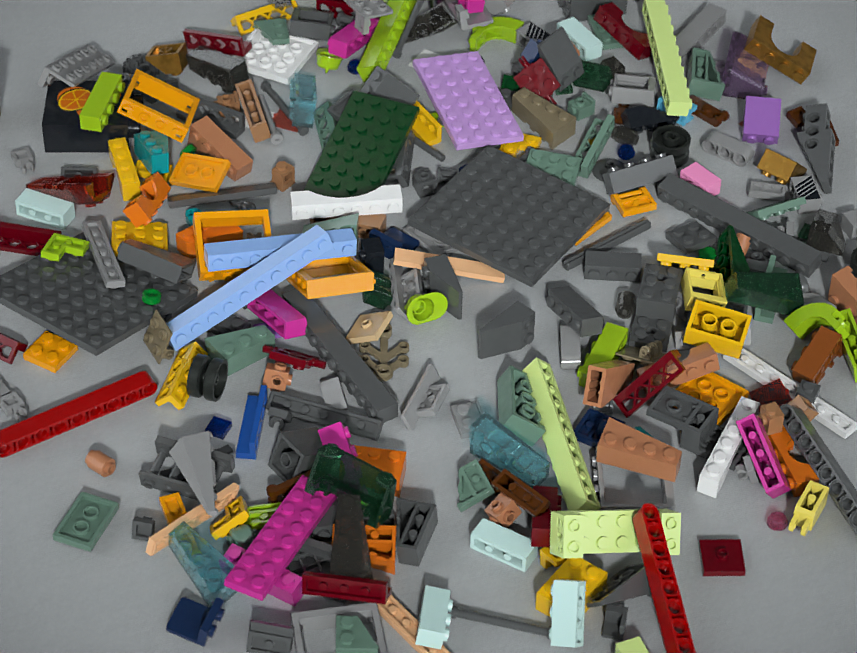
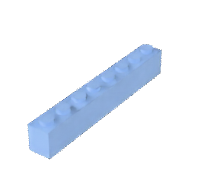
(250, 252)

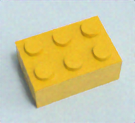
(718, 326)
(572, 570)

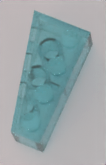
(302, 100)
(505, 450)
(202, 563)

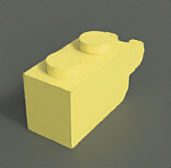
(809, 507)

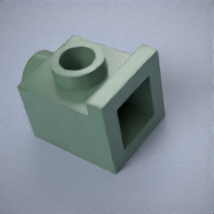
(581, 106)

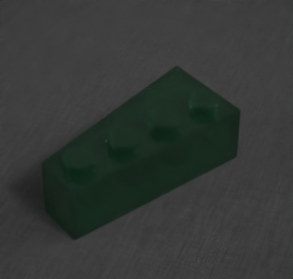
(766, 291)

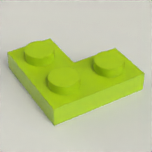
(61, 244)

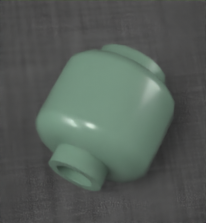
(241, 536)

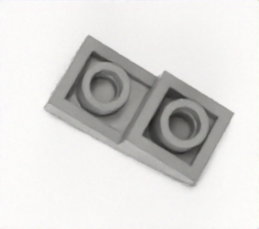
(333, 393)

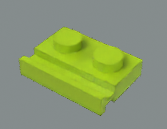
(260, 514)

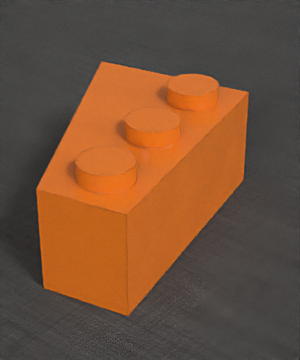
(381, 547)

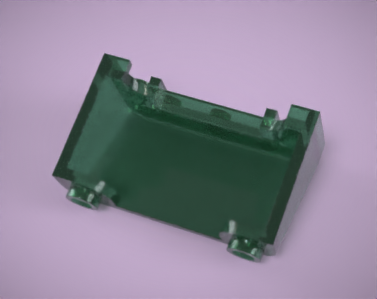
(343, 473)

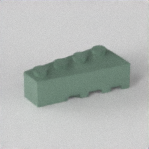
(517, 406)

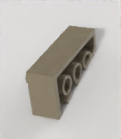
(543, 117)

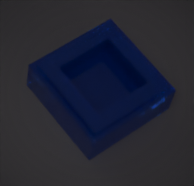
(219, 427)

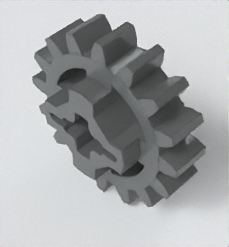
(139, 63)

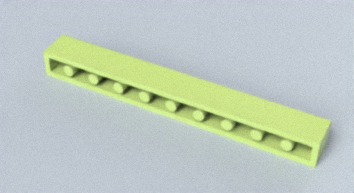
(666, 58)
(561, 440)

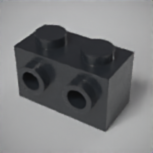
(372, 254)

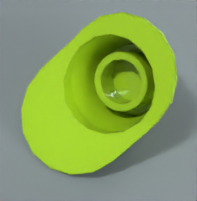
(327, 61)
(425, 307)

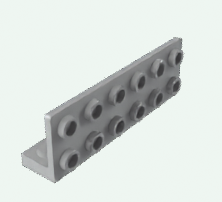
(367, 10)
(468, 20)
(76, 67)

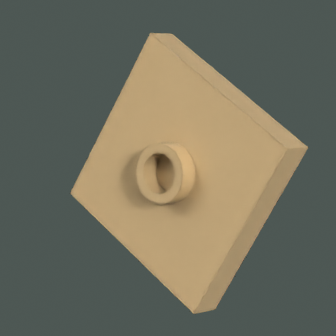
(369, 327)

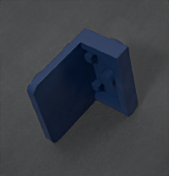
(394, 238)
(195, 620)

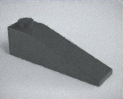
(624, 585)

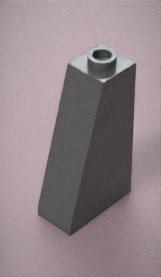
(156, 260)

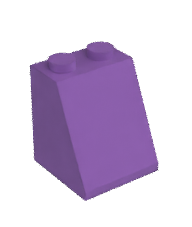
(761, 120)

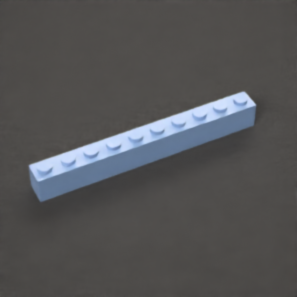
(248, 286)

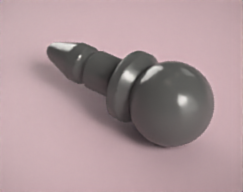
(243, 205)

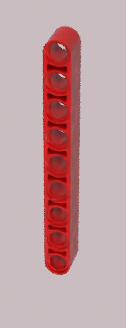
(76, 413)
(662, 580)

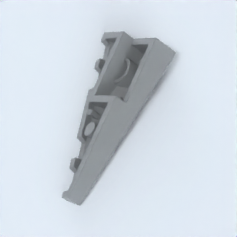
(194, 460)

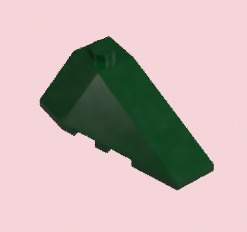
(730, 255)

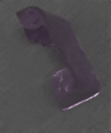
(743, 72)

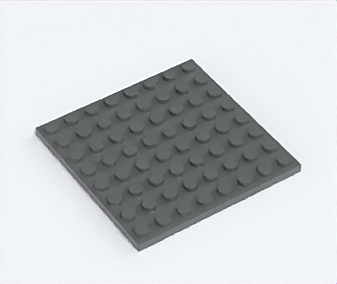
(509, 215)
(76, 304)

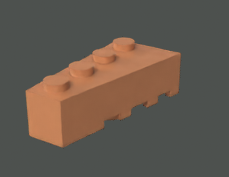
(844, 291)
(637, 452)

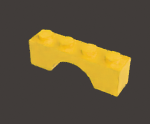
(125, 168)

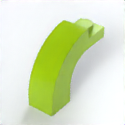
(501, 28)
(813, 316)

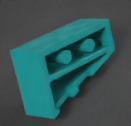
(152, 150)

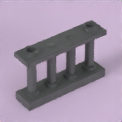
(223, 463)

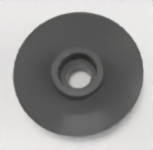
(602, 167)

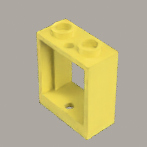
(711, 281)

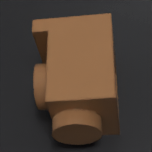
(228, 100)
(283, 175)
(772, 418)

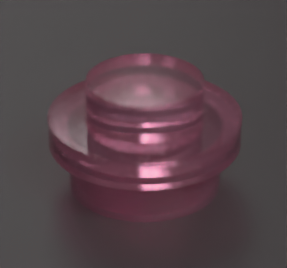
(777, 521)

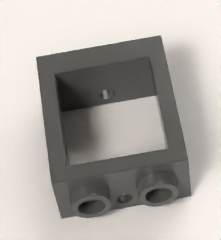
(312, 24)

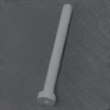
(276, 137)

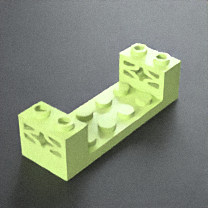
(605, 532)

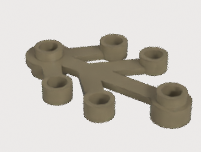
(384, 371)

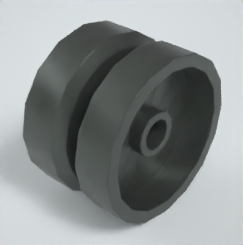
(673, 141)
(207, 377)

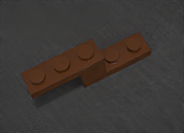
(515, 489)

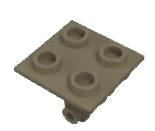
(158, 338)
(646, 354)

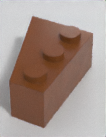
(818, 356)

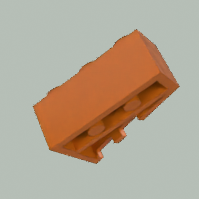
(186, 242)
(387, 461)

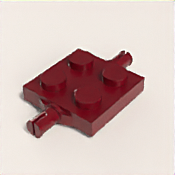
(537, 78)
(297, 359)

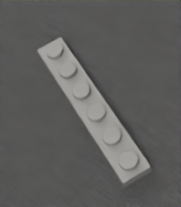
(103, 254)

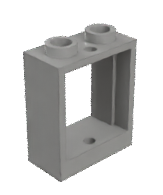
(632, 90)

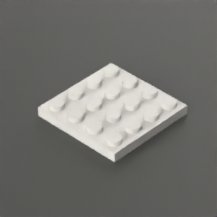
(277, 61)

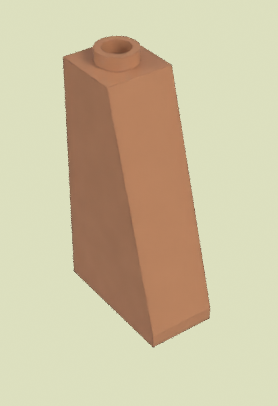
(606, 381)

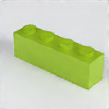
(101, 101)
(850, 342)
(604, 349)

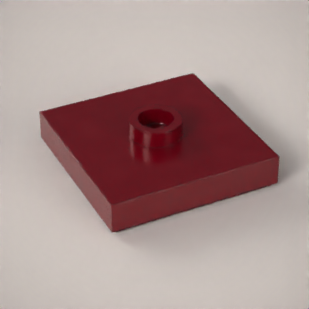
(722, 557)

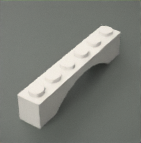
(379, 201)
(719, 461)

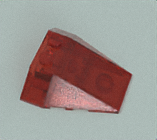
(76, 189)

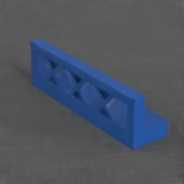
(252, 425)

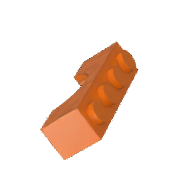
(145, 206)
(796, 473)

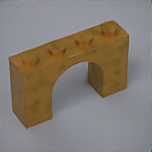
(761, 46)

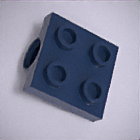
(591, 427)

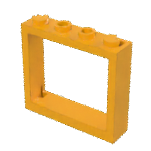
(164, 93)
(224, 218)
(358, 278)

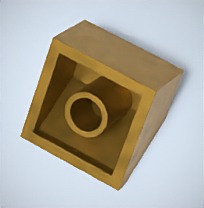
(168, 58)
(779, 166)

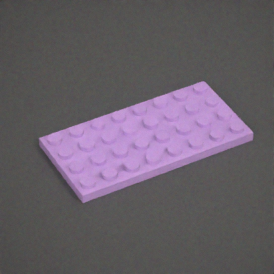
(467, 100)

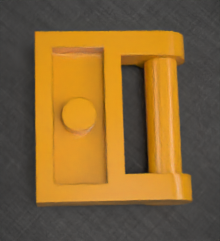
(634, 202)

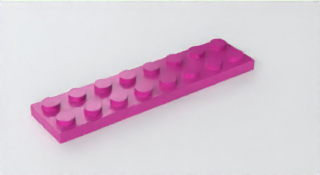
(279, 541)

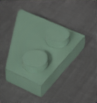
(274, 30)
(473, 485)
(353, 636)

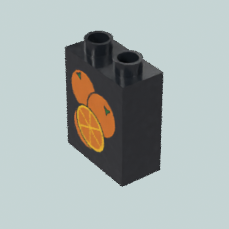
(62, 120)

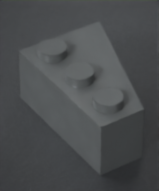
(414, 529)

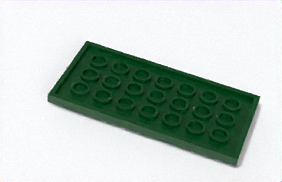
(362, 146)

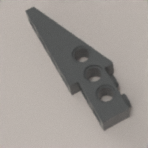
(819, 143)

